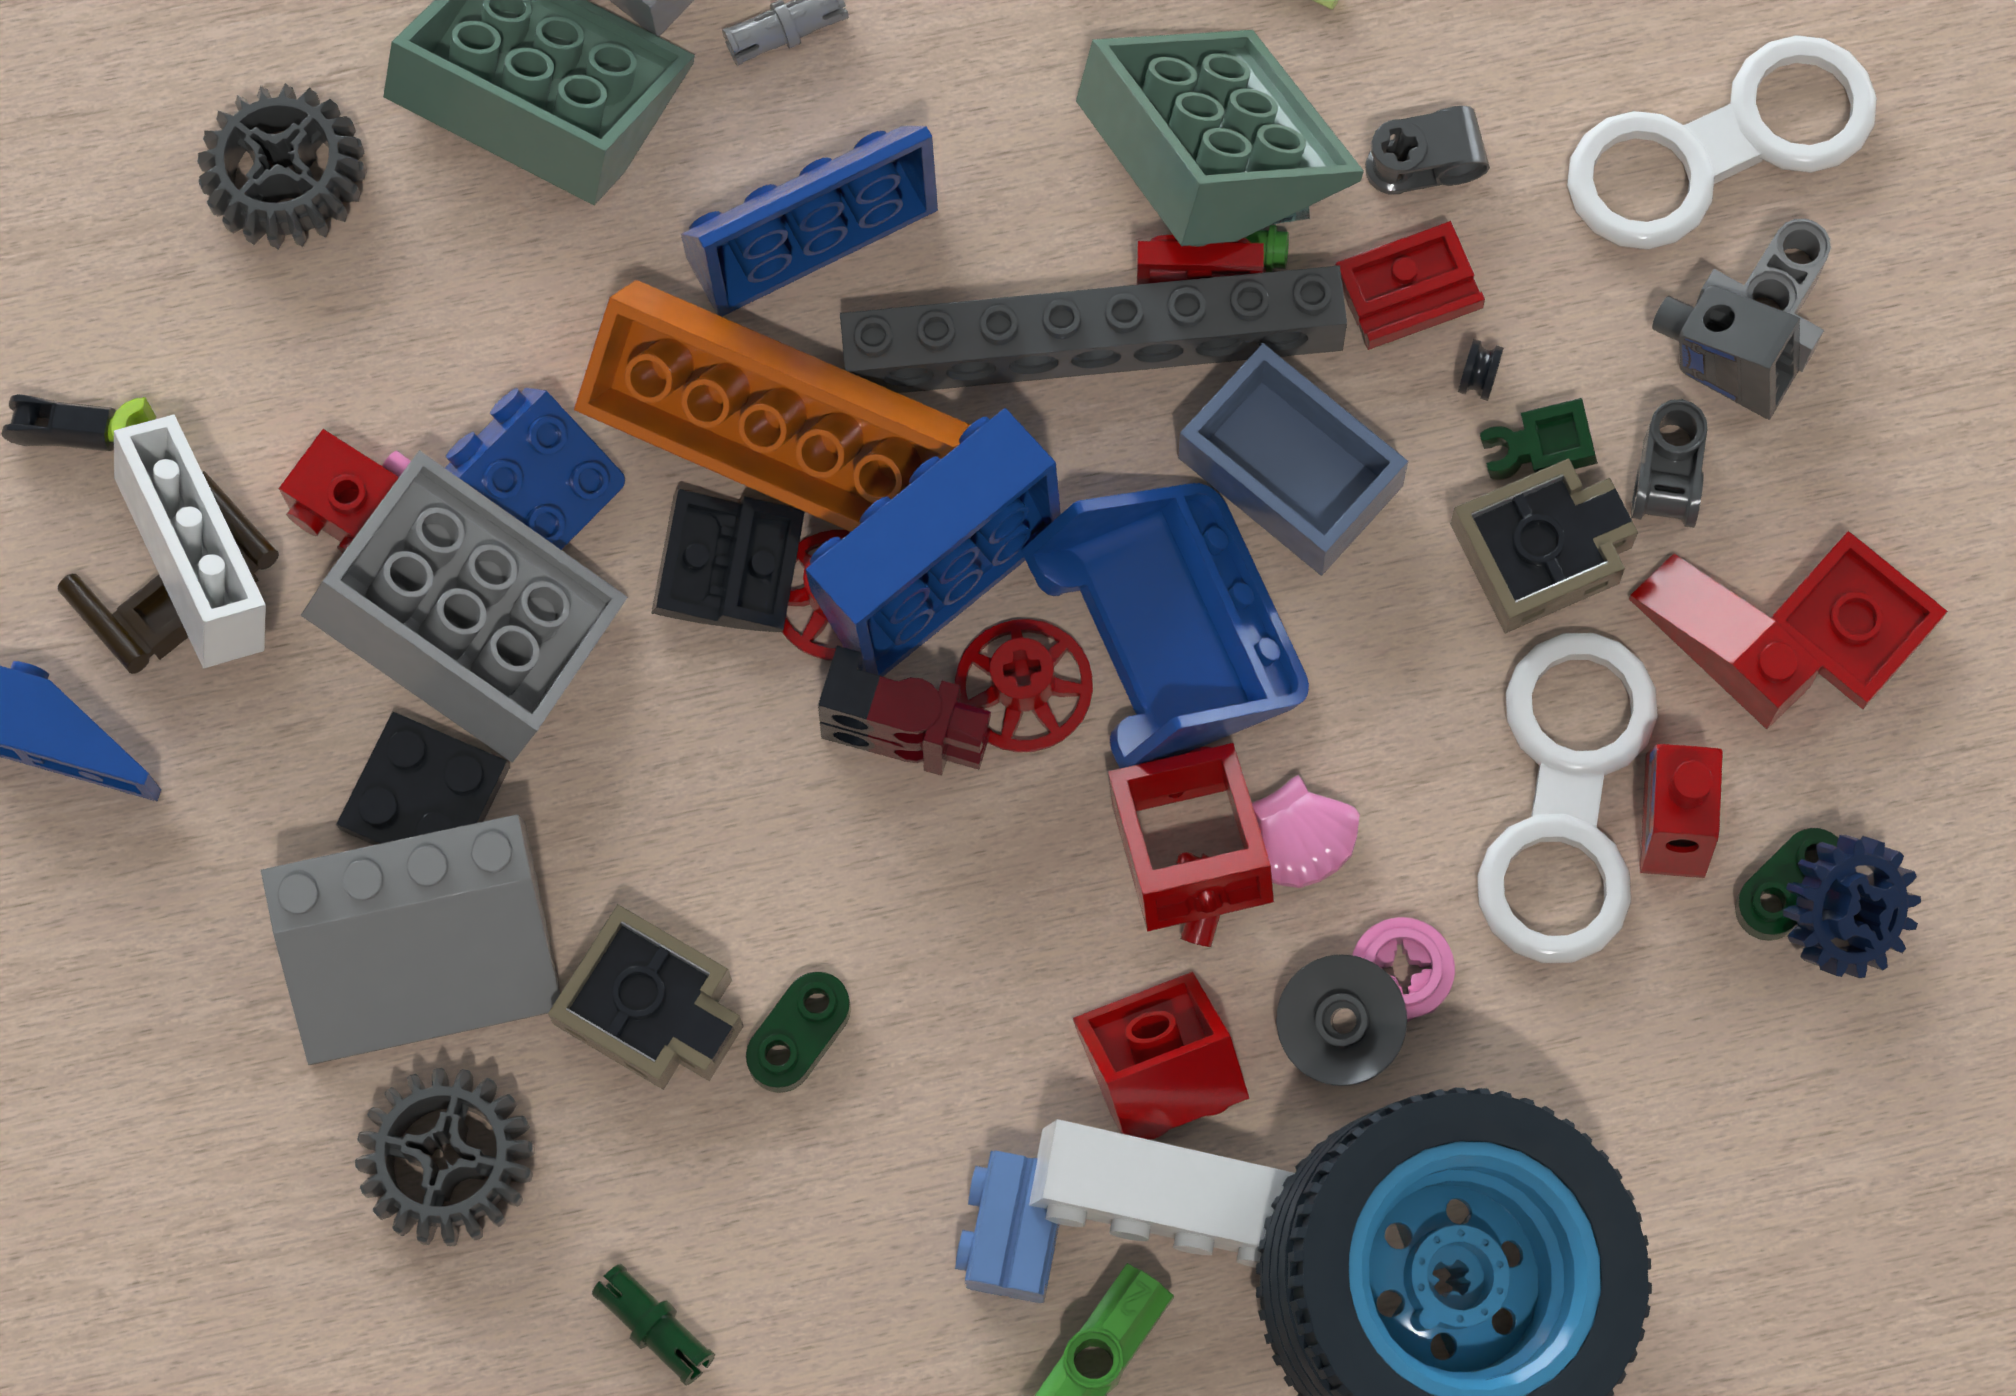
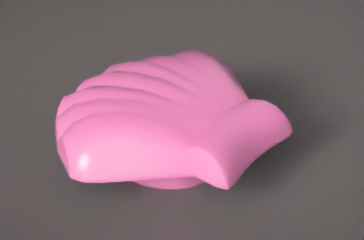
(1305, 834)

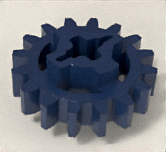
(1851, 906)

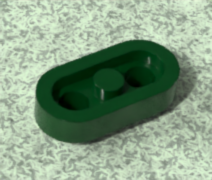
(1773, 879)
(802, 1032)

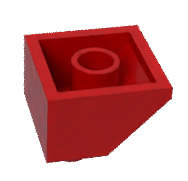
(1162, 1058)

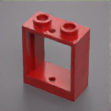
(1175, 892)

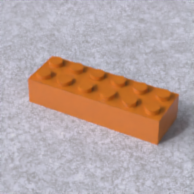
(756, 407)

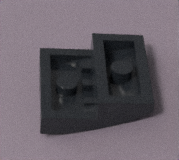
(728, 562)

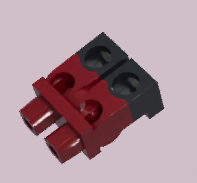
(900, 717)

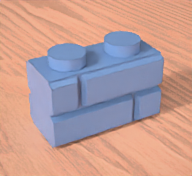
(1011, 1240)

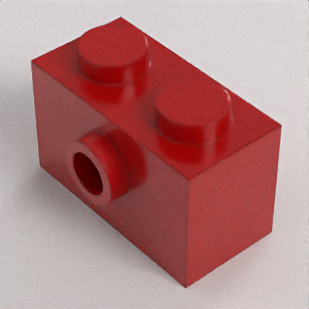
(334, 489)

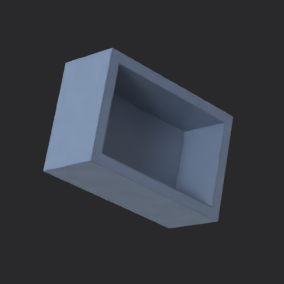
(1292, 459)

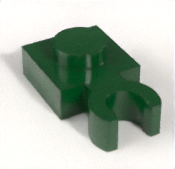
(1547, 438)

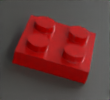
(1858, 618)

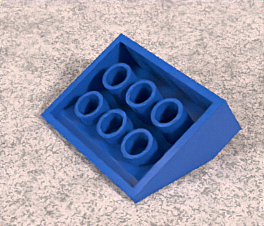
(813, 218)
(936, 542)

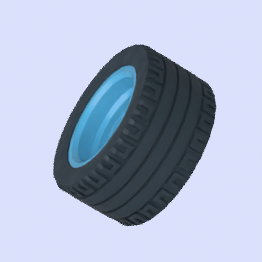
(1525, 1181)

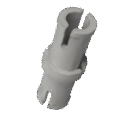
(781, 26)

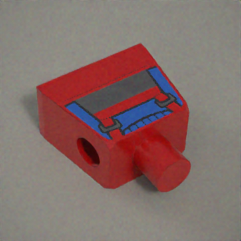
(1680, 803)

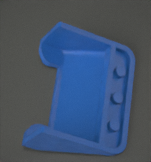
(1175, 614)

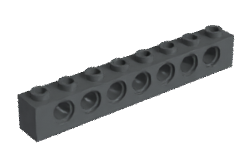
(1096, 330)

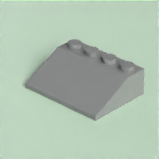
(464, 606)
(412, 939)

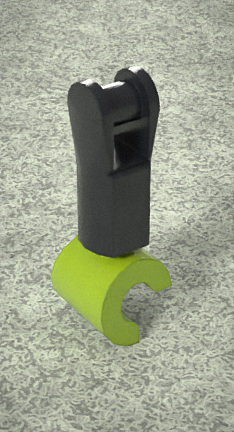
(71, 423)

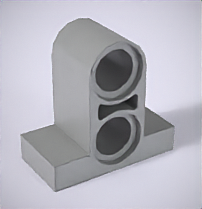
(1785, 280)

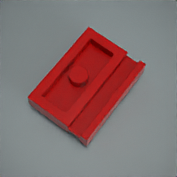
(1167, 261)
(1410, 285)

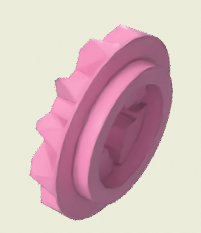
(1422, 947)

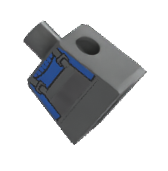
(1734, 346)

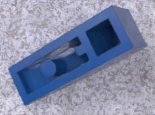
(54, 734)

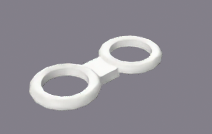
(1722, 142)
(1567, 798)

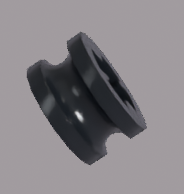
(1480, 369)

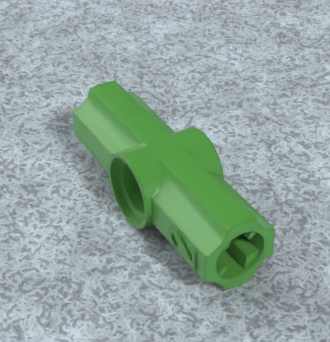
(1118, 1327)

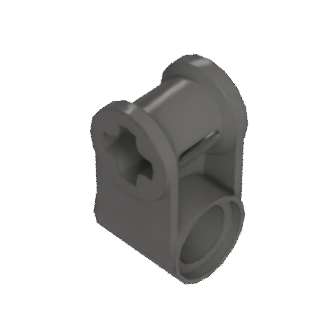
(1434, 148)
(1670, 475)

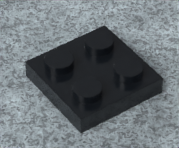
(420, 784)

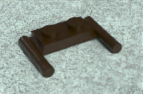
(148, 619)

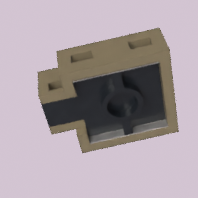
(1544, 542)
(648, 1001)

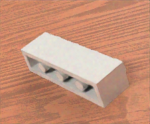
(189, 541)
(1154, 1190)

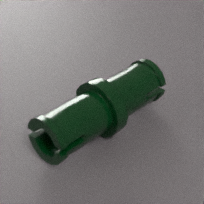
(653, 1324)

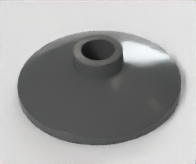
(1308, 1012)

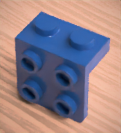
(537, 466)

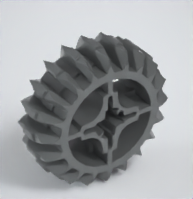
(305, 129)
(448, 1130)

